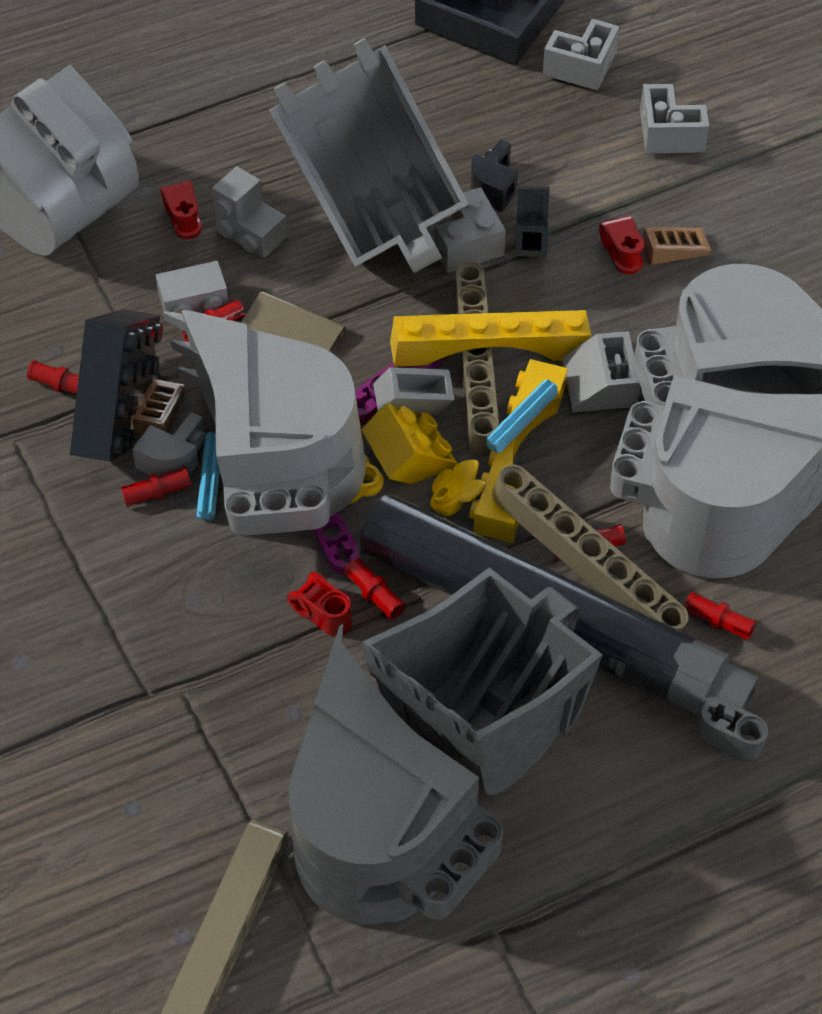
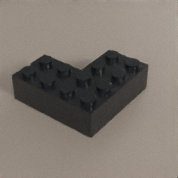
(490, 26)
(114, 360)

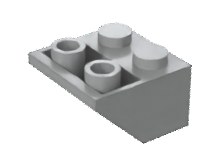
(602, 373)

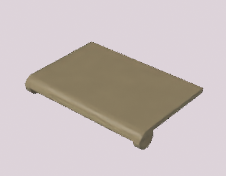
(290, 321)

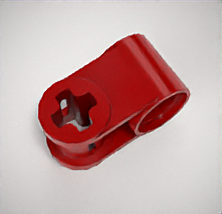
(182, 209)
(623, 243)
(318, 602)

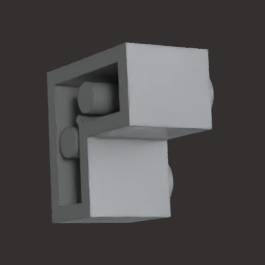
(584, 58)
(671, 126)
(244, 216)
(472, 234)

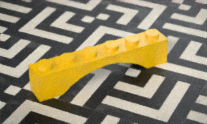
(431, 337)
(489, 517)

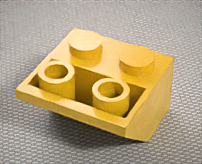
(408, 444)

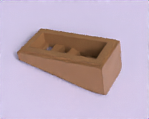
(659, 247)
(142, 421)

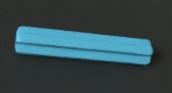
(522, 416)
(209, 480)

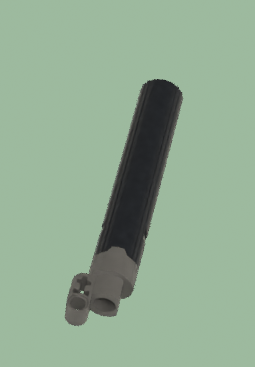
(629, 641)

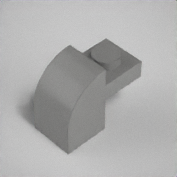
(162, 452)

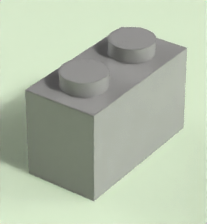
(192, 288)
(415, 388)

